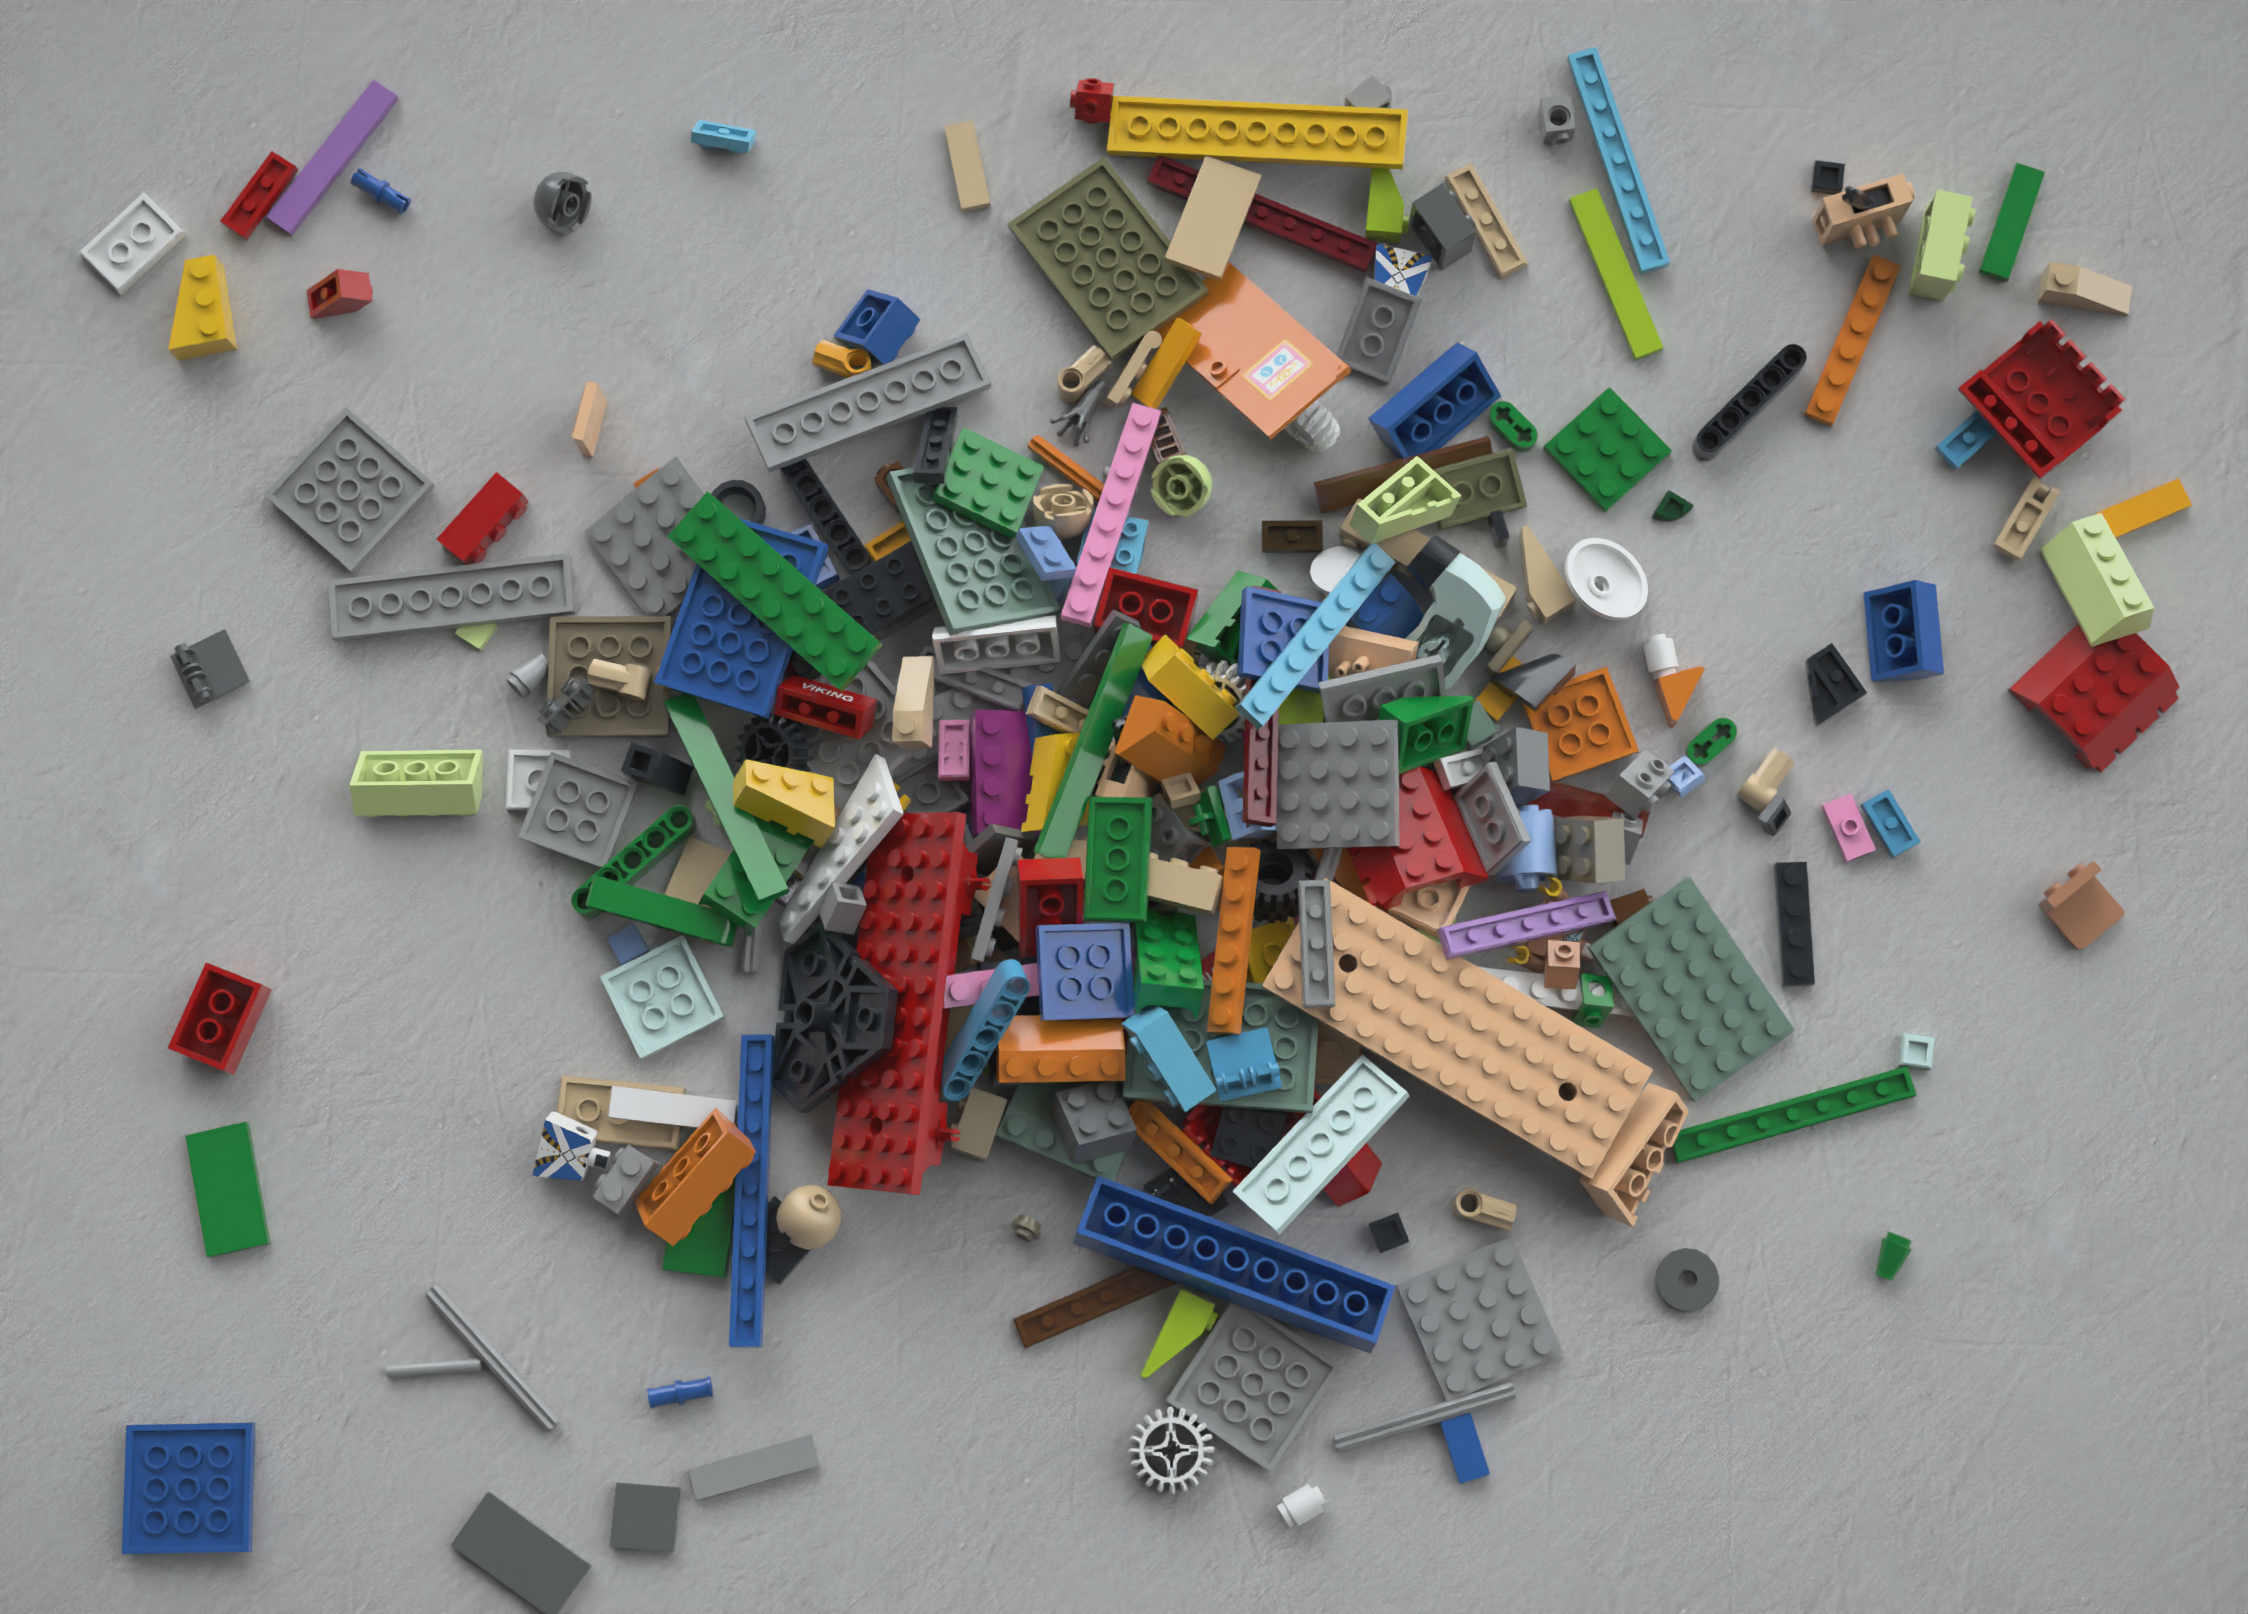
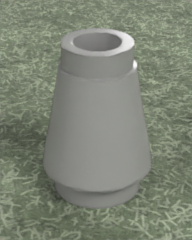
(528, 676)

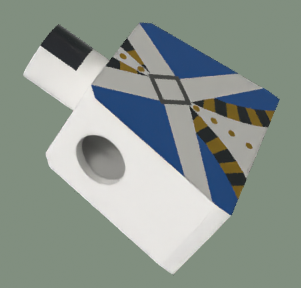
(1401, 268)
(568, 1150)

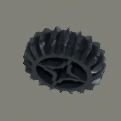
(760, 743)

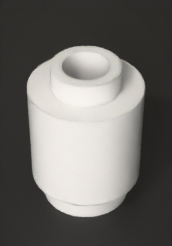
(1660, 656)
(1302, 1505)

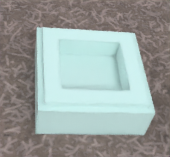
(1916, 1051)

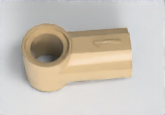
(1084, 372)
(628, 680)
(1762, 785)
(1487, 1210)

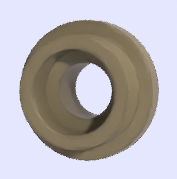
(1026, 1228)

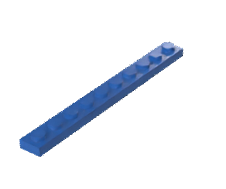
(752, 1194)

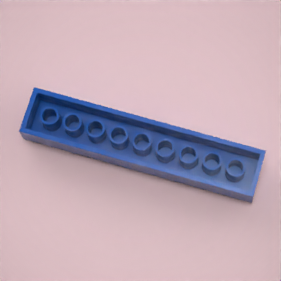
(1234, 1264)

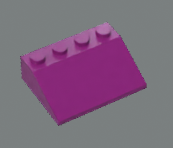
(999, 769)

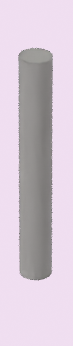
(433, 1368)

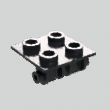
(1247, 1135)
(1175, 1189)

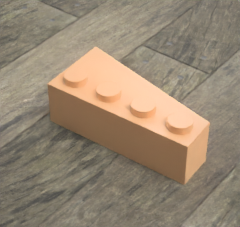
(1636, 1153)

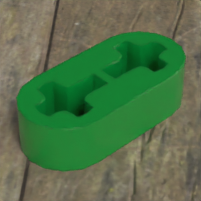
(1517, 421)
(1706, 737)

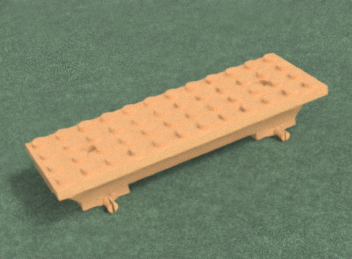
(1469, 1035)

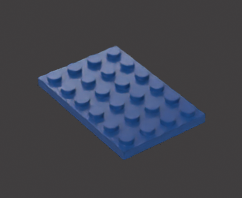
(724, 648)

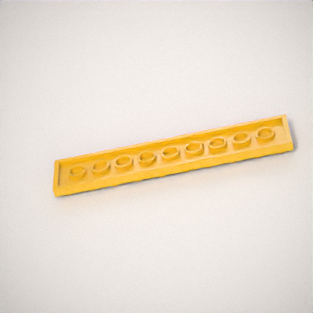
(1258, 132)

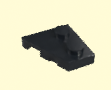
(1831, 684)

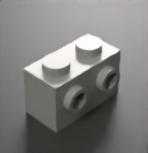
(1641, 784)
(625, 1179)

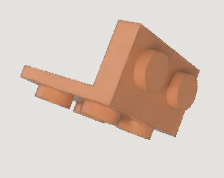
(2081, 906)

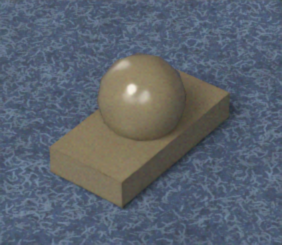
(1505, 645)

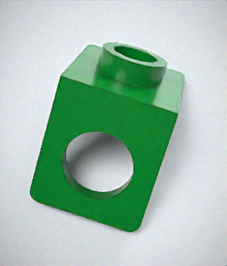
(1593, 1008)

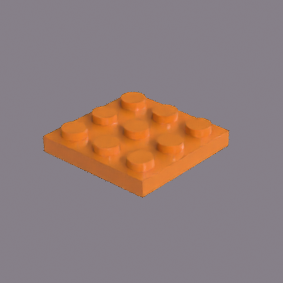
(1583, 725)

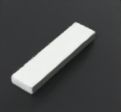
(665, 1107)

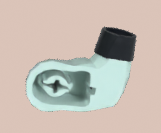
(1463, 607)

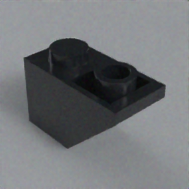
(657, 769)

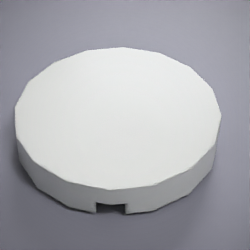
(1331, 567)

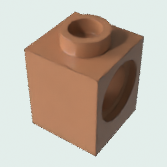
(1561, 964)

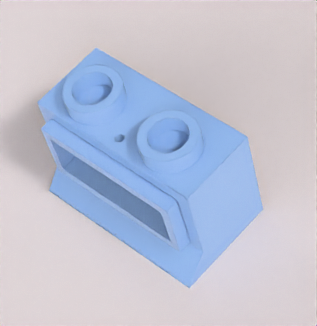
(1234, 810)

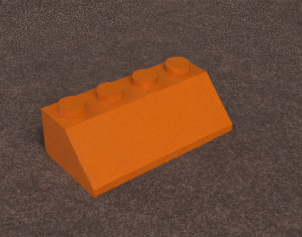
(1167, 742)
(1061, 1050)
(694, 1178)

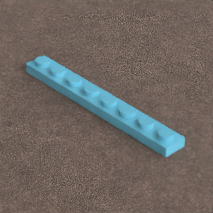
(1618, 160)
(1315, 635)

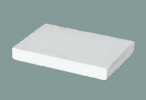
(132, 243)

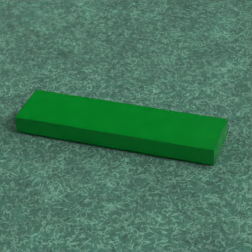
(2011, 222)

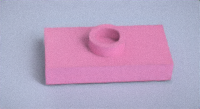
(954, 750)
(1848, 828)

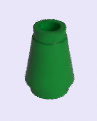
(1892, 1255)

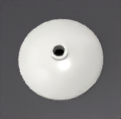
(1606, 579)

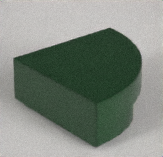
(1672, 508)

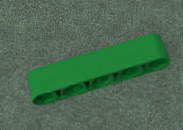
(640, 846)
(660, 911)

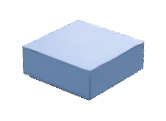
(628, 944)

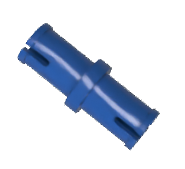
(380, 191)
(680, 1392)

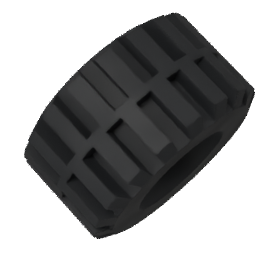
(1287, 865)

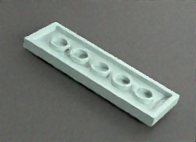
(1321, 1144)

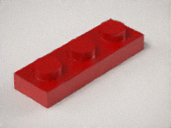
(259, 195)

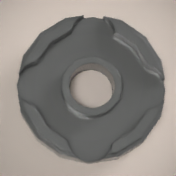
(1668, 1279)

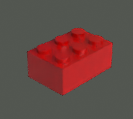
(1155, 603)
(219, 1018)

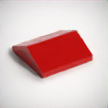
(1354, 1178)

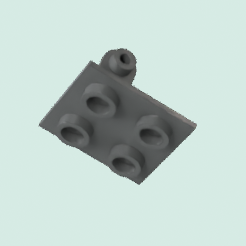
(209, 668)
(550, 711)

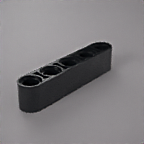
(1756, 390)
(829, 524)

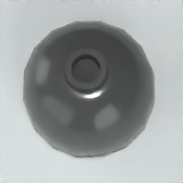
(562, 201)

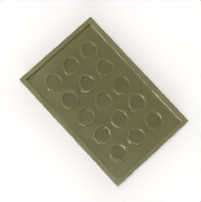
(1106, 259)

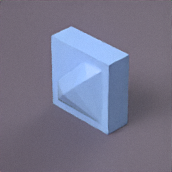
(1685, 777)

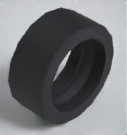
(741, 486)

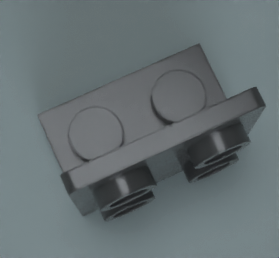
(1170, 836)

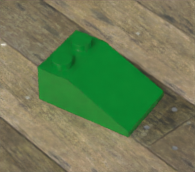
(1428, 727)

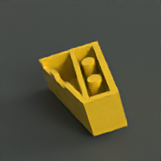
(202, 311)
(1189, 687)
(1048, 766)
(788, 797)

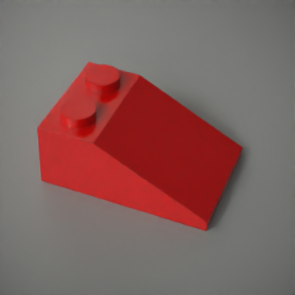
(1047, 895)

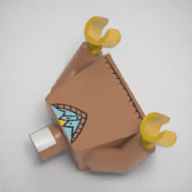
(1532, 953)

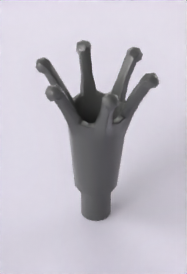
(1082, 412)

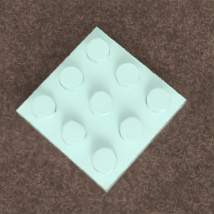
(662, 997)

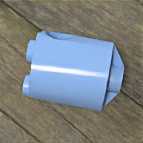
(1538, 857)

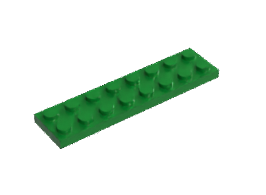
(775, 591)

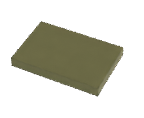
(1484, 485)

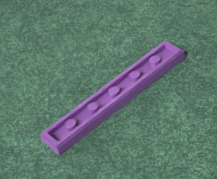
(332, 157)
(1526, 925)

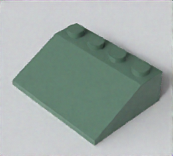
(1033, 1129)

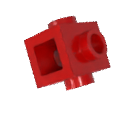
(1092, 100)

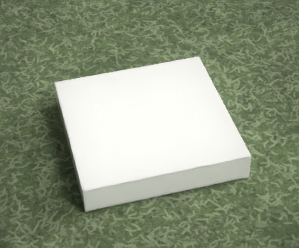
(524, 775)

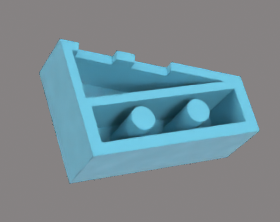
(1168, 1057)

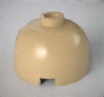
(1064, 510)
(809, 1216)

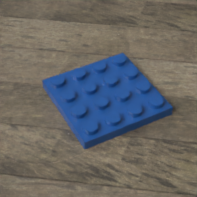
(188, 1488)

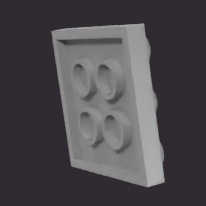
(578, 810)

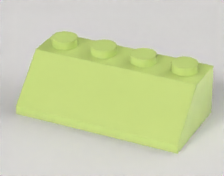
(2097, 581)
(417, 783)

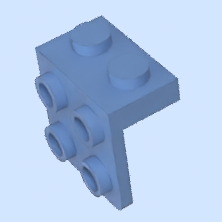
(1047, 557)

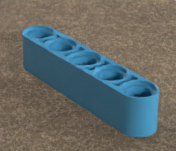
(972, 1045)

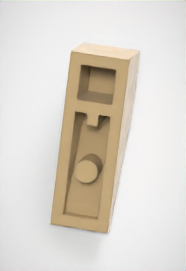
(2083, 289)
(1544, 586)
(914, 703)

